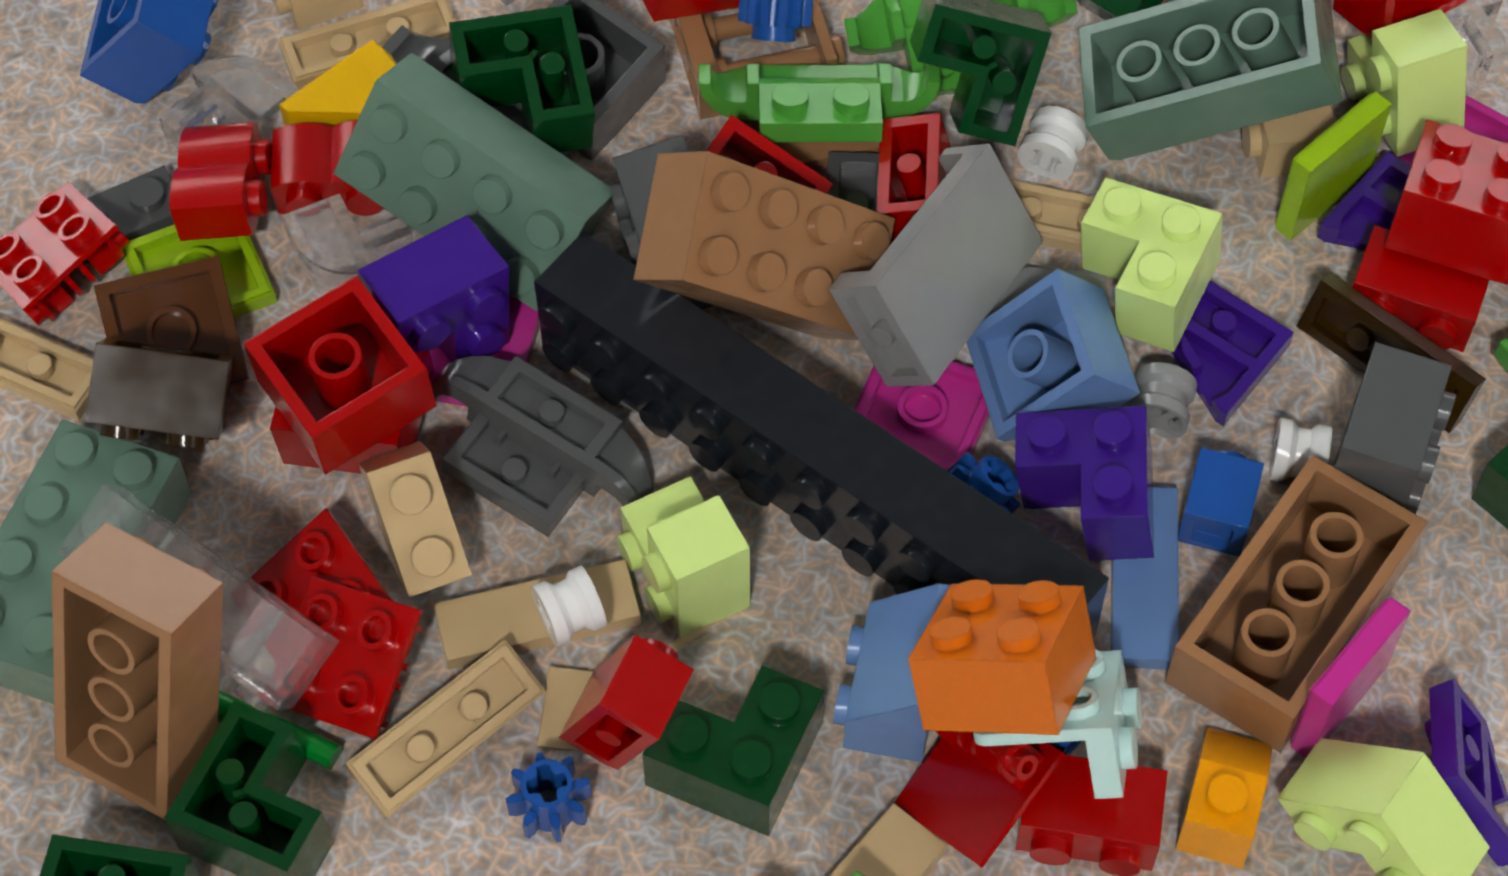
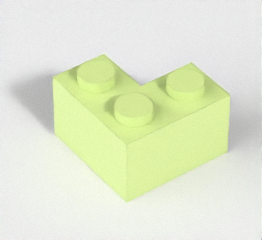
(1414, 67)
(1158, 253)
(688, 556)
(1385, 808)

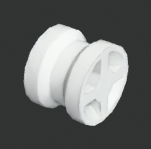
(1053, 143)
(1295, 446)
(569, 606)

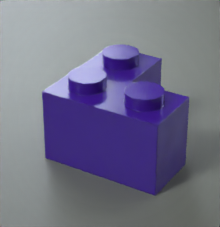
(445, 291)
(1095, 463)

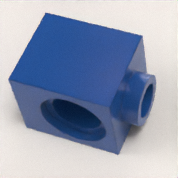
(1220, 501)

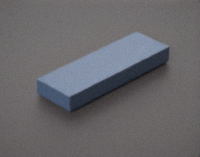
(1148, 593)

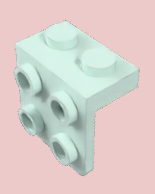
(1103, 718)

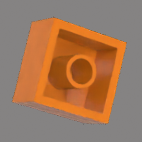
(1003, 658)

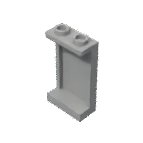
(940, 270)

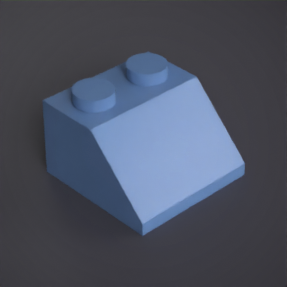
(1051, 353)
(881, 705)

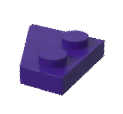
(1229, 350)

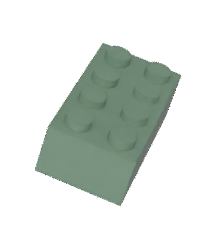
(1204, 70)
(446, 154)
(40, 520)

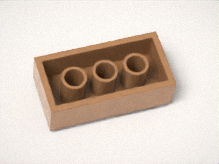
(755, 242)
(1294, 601)
(134, 666)

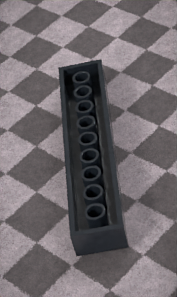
(785, 435)

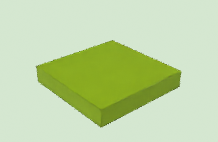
(1332, 165)
(242, 268)

